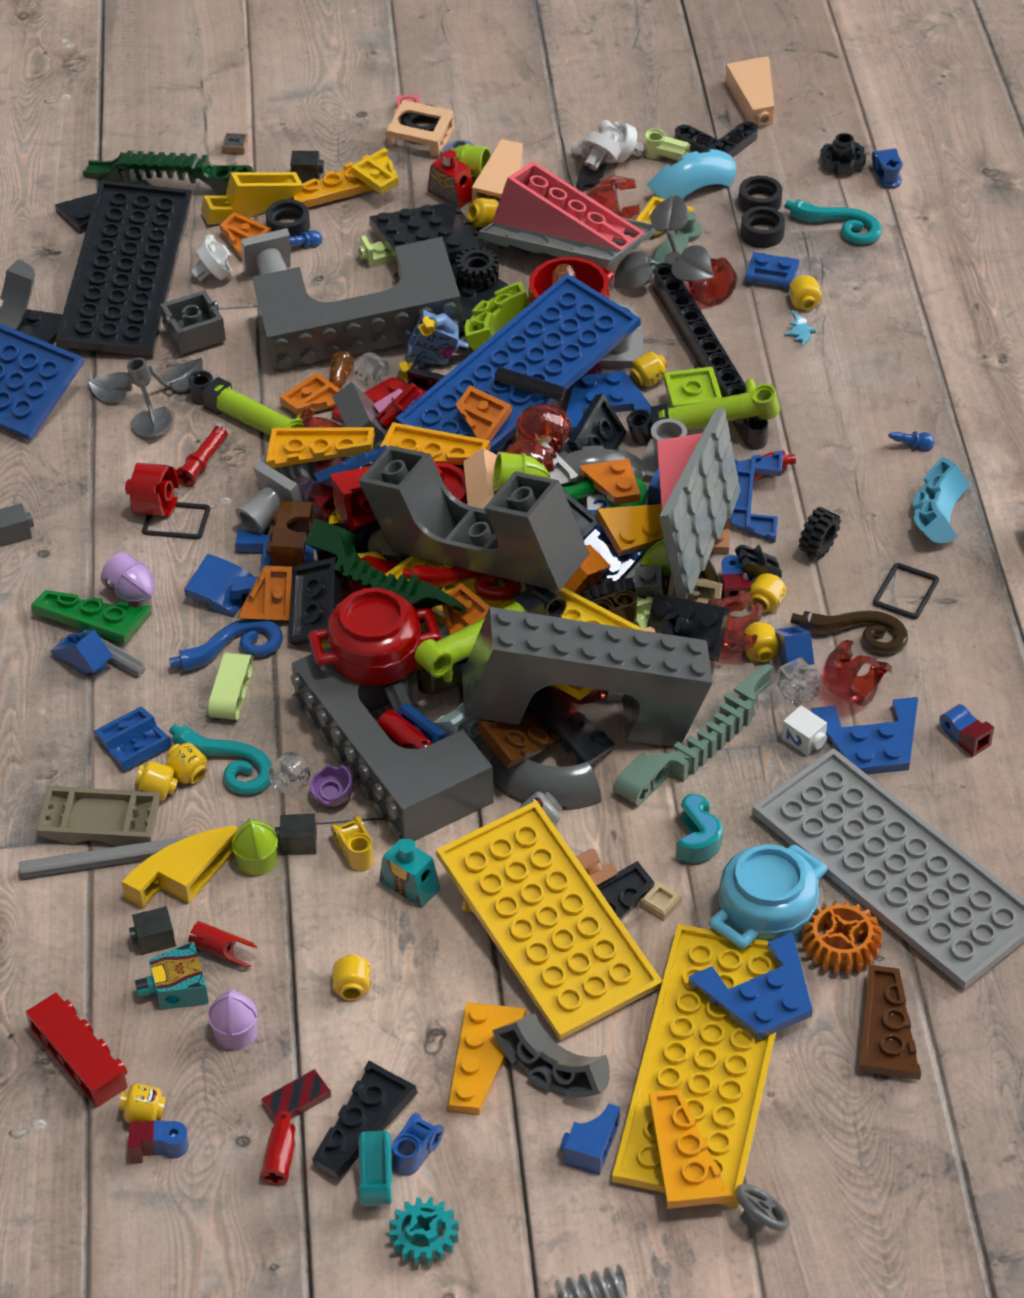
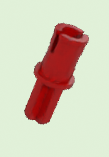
(398, 404)

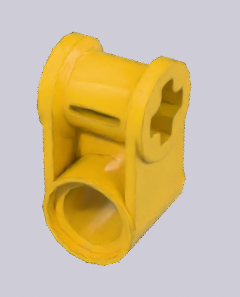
(354, 843)

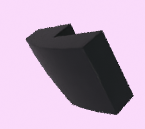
(590, 177)

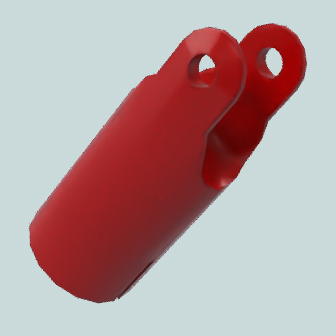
(402, 731)
(217, 942)
(279, 1151)

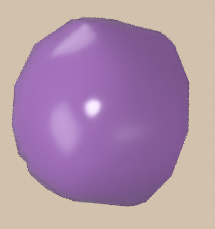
(331, 786)

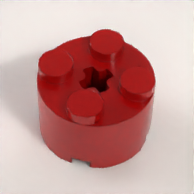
(152, 489)

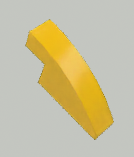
(250, 194)
(180, 867)

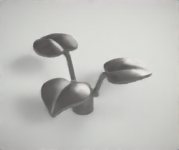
(690, 266)
(114, 388)

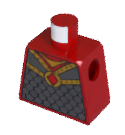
(450, 180)

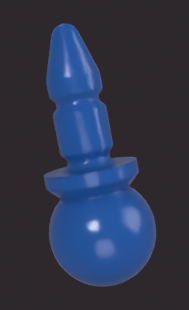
(305, 240)
(922, 441)

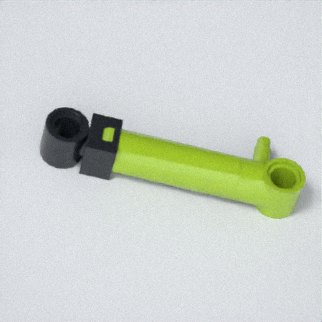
(220, 397)
(756, 402)
(440, 655)

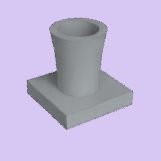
(266, 253)
(627, 350)
(660, 430)
(260, 509)

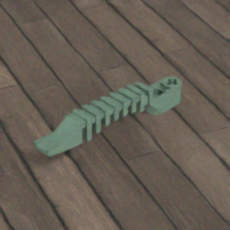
(650, 771)

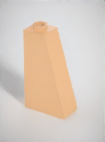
(752, 89)
(503, 162)
(479, 478)

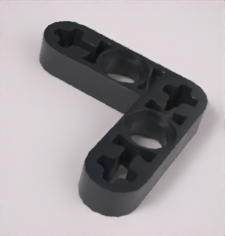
(744, 134)

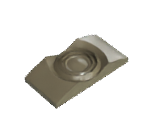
(98, 815)

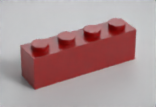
(77, 1049)

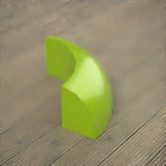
(494, 314)

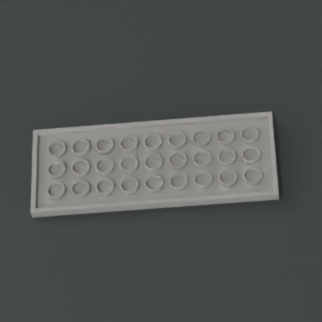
(898, 867)

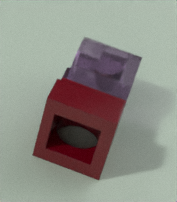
(317, 493)

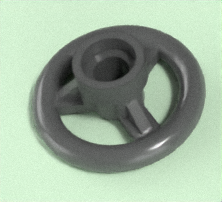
(758, 1211)

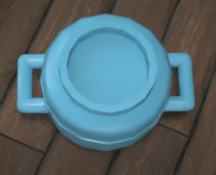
(767, 894)

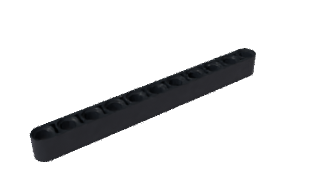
(705, 347)

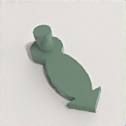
(690, 232)

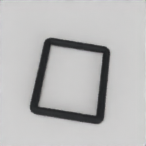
(180, 535)
(900, 611)

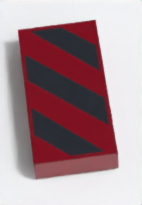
(297, 1095)

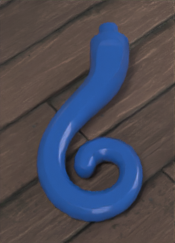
(200, 656)

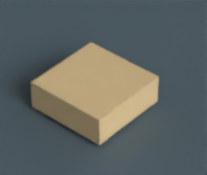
(661, 901)

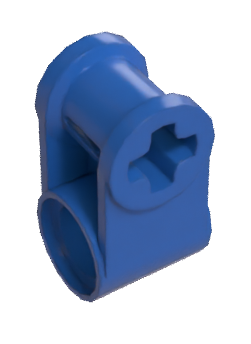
(888, 166)
(417, 1140)

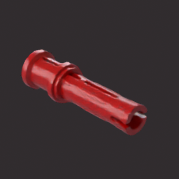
(197, 462)

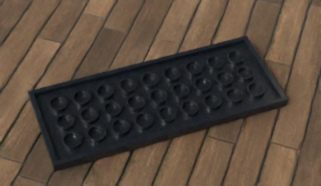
(124, 269)

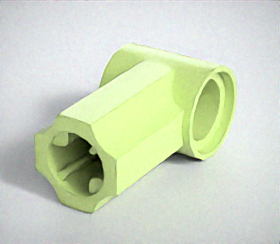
(658, 146)

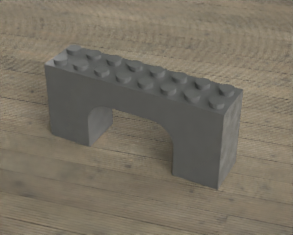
(312, 331)
(518, 535)
(523, 652)
(409, 787)

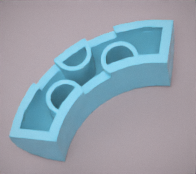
(693, 173)
(937, 499)

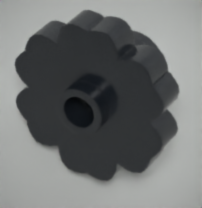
(843, 155)
(607, 587)

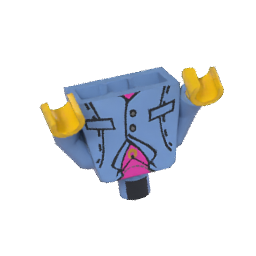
(432, 342)

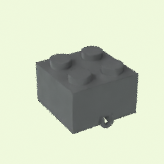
(193, 322)

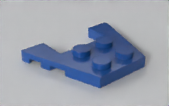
(617, 388)
(350, 464)
(741, 518)
(255, 542)
(874, 746)
(766, 1001)

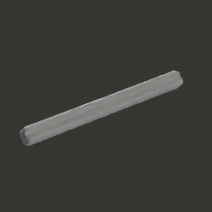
(93, 858)

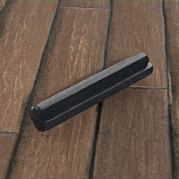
(530, 383)

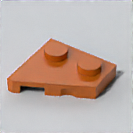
(240, 227)
(311, 393)
(483, 412)
(614, 480)
(269, 595)
(475, 611)

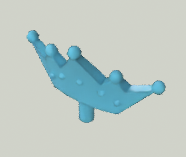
(800, 329)

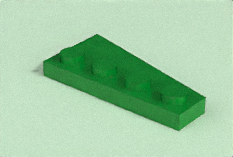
(108, 620)

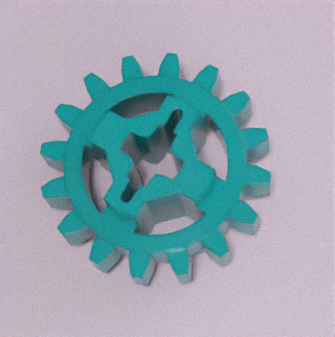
(422, 1234)

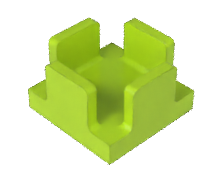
(690, 386)

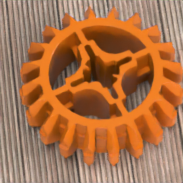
(838, 945)

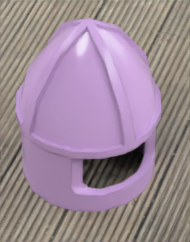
(129, 577)
(233, 1020)

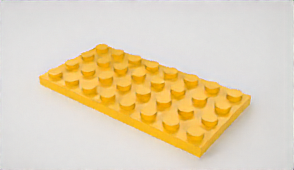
(548, 920)

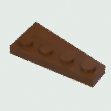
(517, 742)
(886, 1031)

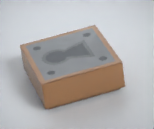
(235, 143)

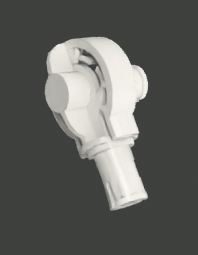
(625, 139)
(597, 148)
(213, 259)

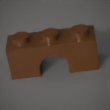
(289, 533)

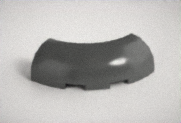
(16, 293)
(598, 454)
(570, 785)
(550, 1064)

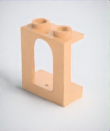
(436, 139)

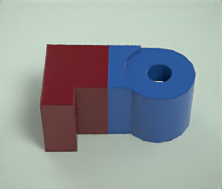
(732, 577)
(966, 729)
(156, 1138)

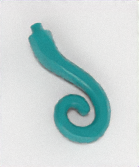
(856, 218)
(218, 747)

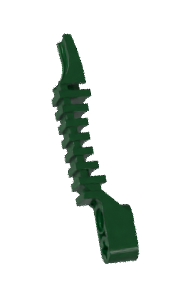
(137, 164)
(340, 544)

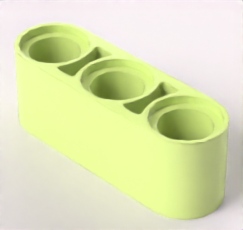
(230, 686)

